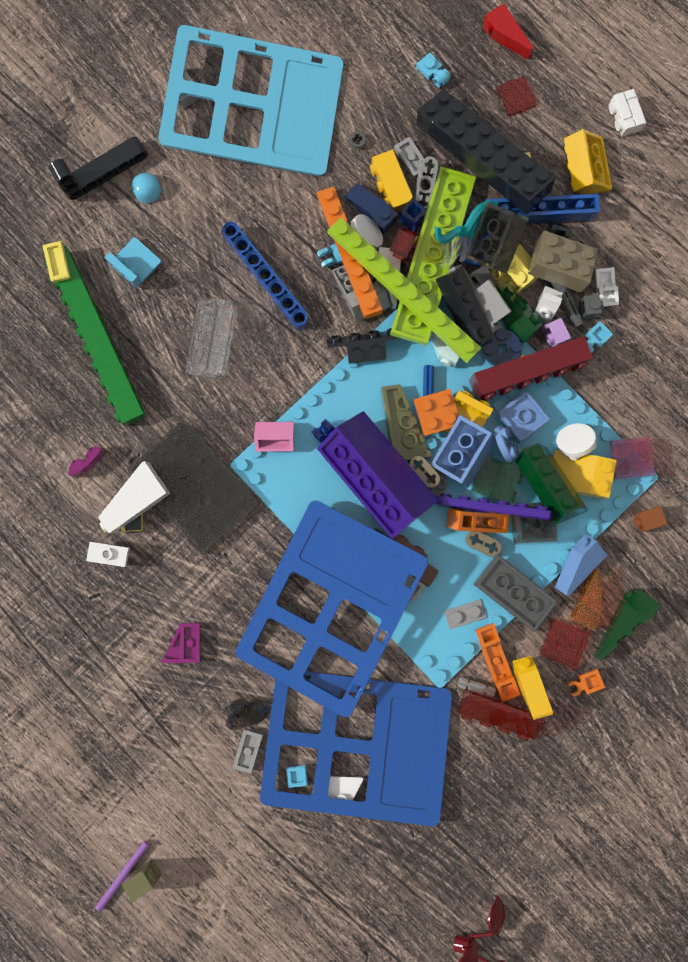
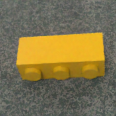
(391, 180)

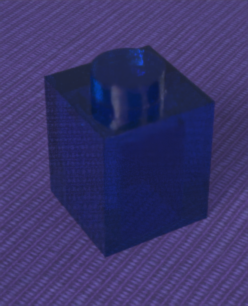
(413, 214)

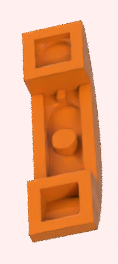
(497, 662)

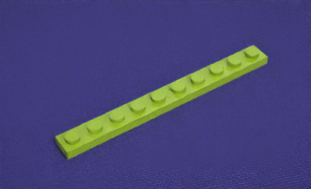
(404, 290)

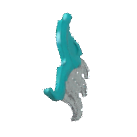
(459, 239)

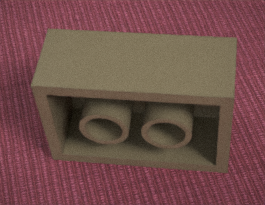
(562, 261)

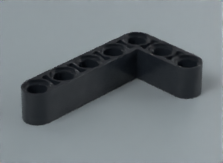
(98, 170)

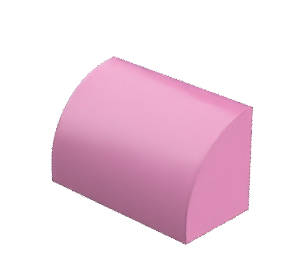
(274, 436)

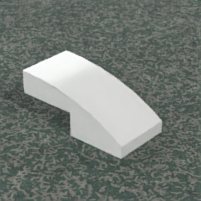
(606, 286)

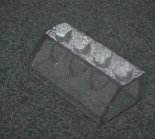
(211, 339)

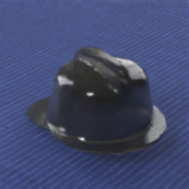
(245, 713)

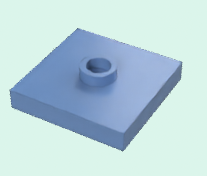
(523, 416)

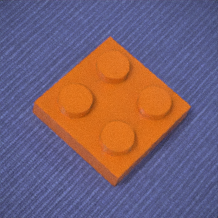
(436, 412)

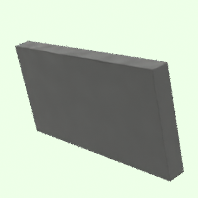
(515, 592)

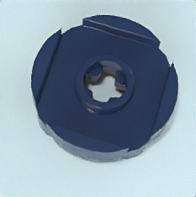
(502, 337)

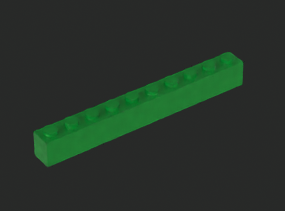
(99, 345)

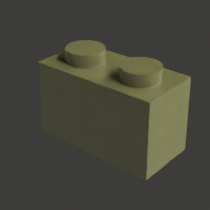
(141, 880)

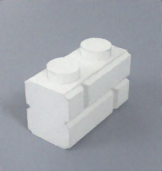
(627, 112)

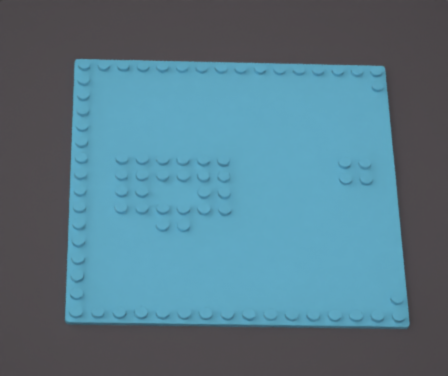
(296, 478)

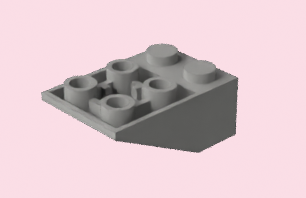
(347, 291)

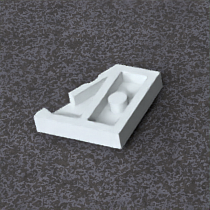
(344, 787)

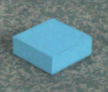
(297, 776)

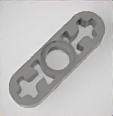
(423, 170)

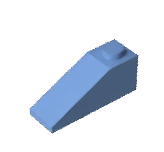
(580, 563)

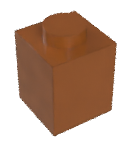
(649, 519)

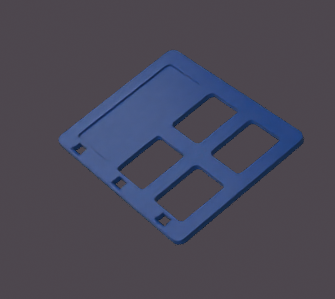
(354, 567)
(404, 753)

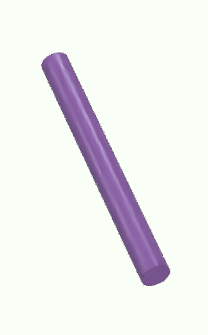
(122, 876)

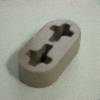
(427, 469)
(480, 547)

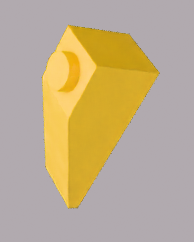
(532, 687)

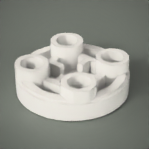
(368, 230)
(576, 440)

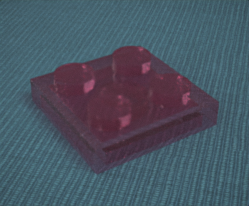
(633, 458)

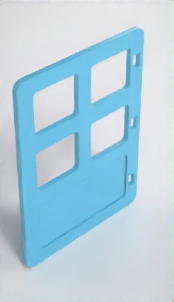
(296, 109)

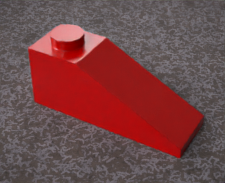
(506, 31)

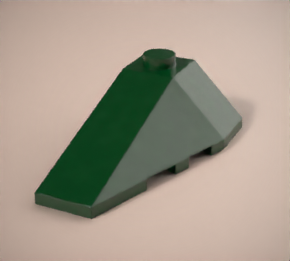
(633, 610)

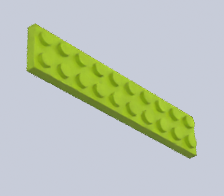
(445, 211)

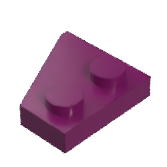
(185, 645)

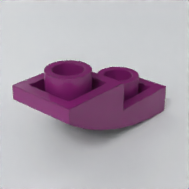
(79, 466)

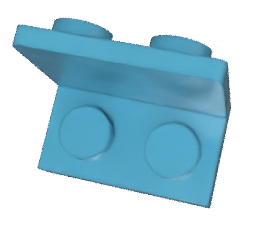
(134, 262)

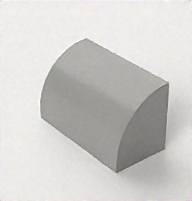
(491, 302)

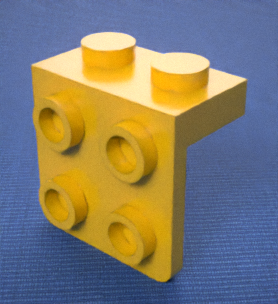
(471, 408)

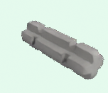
(476, 687)

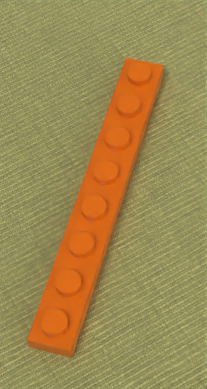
(356, 272)

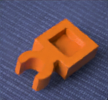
(589, 682)

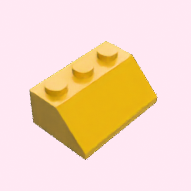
(587, 162)

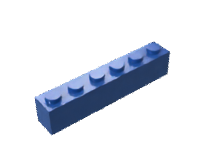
(558, 208)

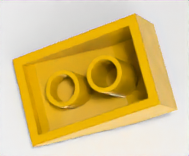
(589, 474)

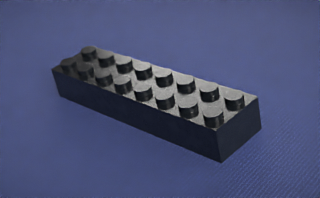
(485, 151)

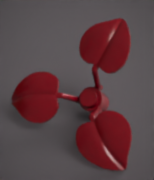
(468, 946)

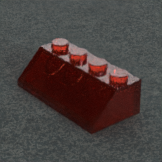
(500, 714)

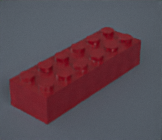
(530, 368)

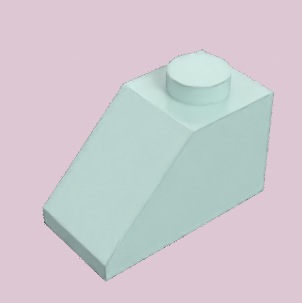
(443, 351)

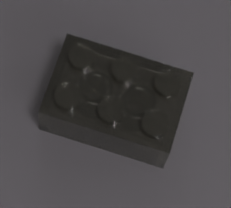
(497, 238)

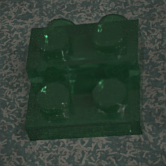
(497, 480)

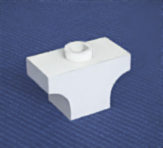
(548, 304)
(108, 554)

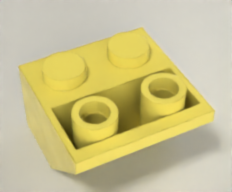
(517, 273)

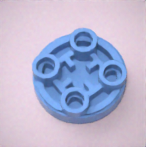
(504, 443)

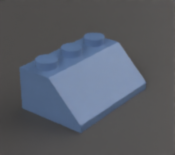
(464, 451)

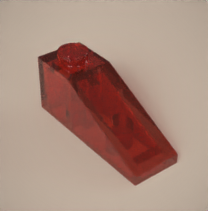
(404, 243)

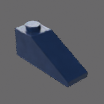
(373, 207)

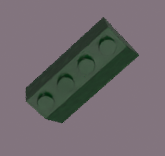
(550, 483)

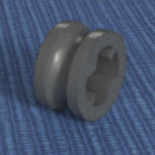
(353, 145)

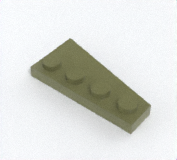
(402, 425)

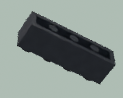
(464, 305)

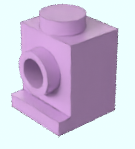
(556, 332)

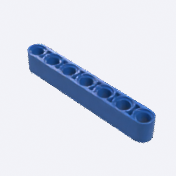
(262, 267)

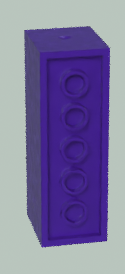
(377, 474)

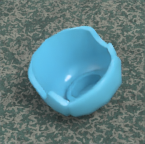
(146, 187)

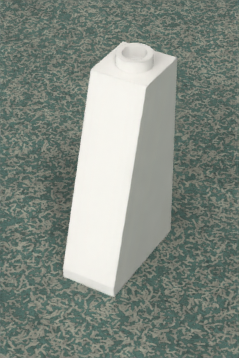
(134, 498)

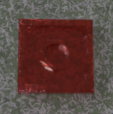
(564, 644)

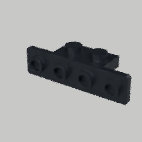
(364, 346)

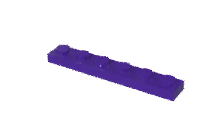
(501, 507)

